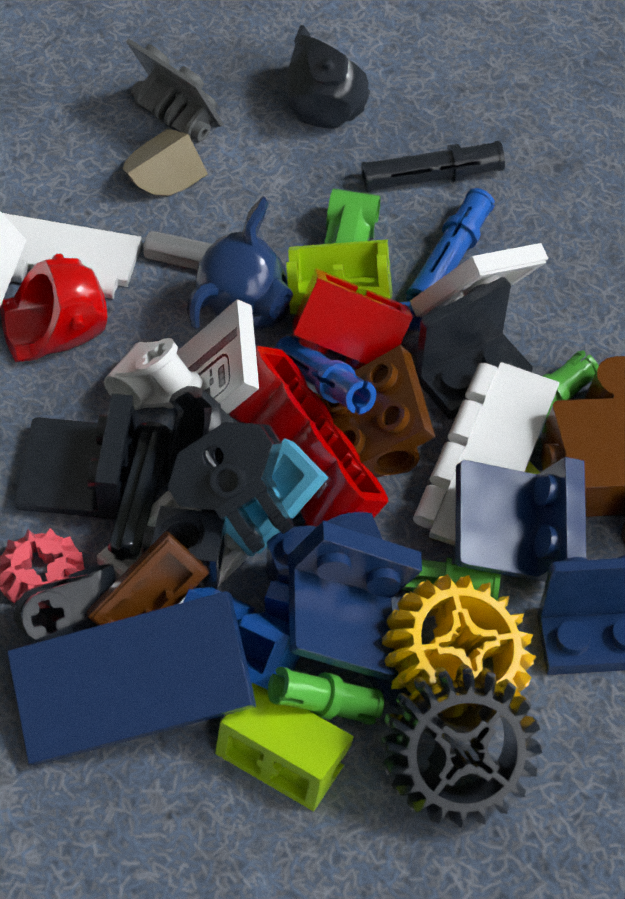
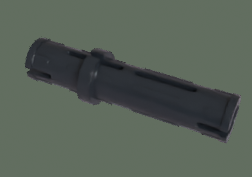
(432, 166)

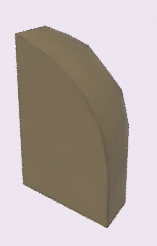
(165, 164)

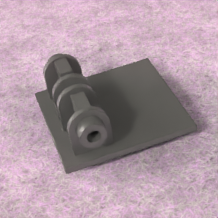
(173, 94)

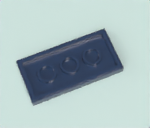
(131, 678)

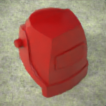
(53, 309)

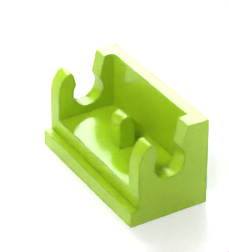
(356, 262)
(284, 748)

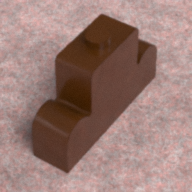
(595, 433)

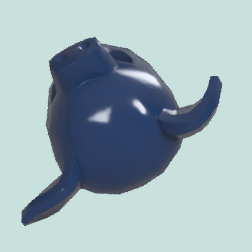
(245, 270)

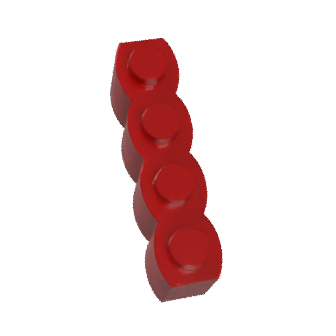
(303, 418)

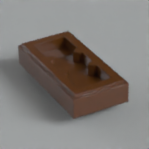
(151, 583)

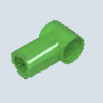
(351, 216)

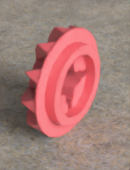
(17, 559)

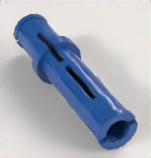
(459, 235)
(332, 378)

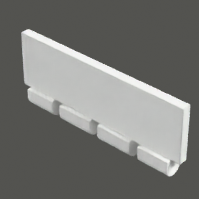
(106, 252)
(491, 428)

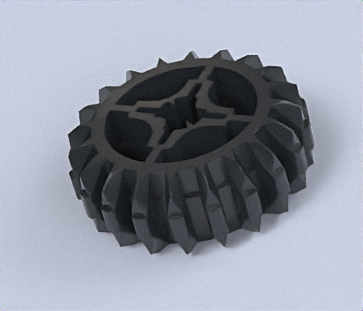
(451, 764)

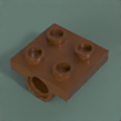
(397, 421)

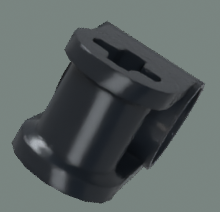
(70, 600)

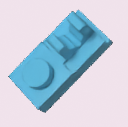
(296, 481)

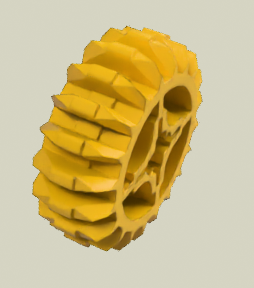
(467, 623)

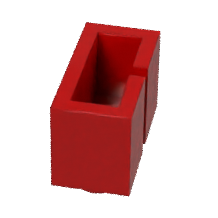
(347, 321)

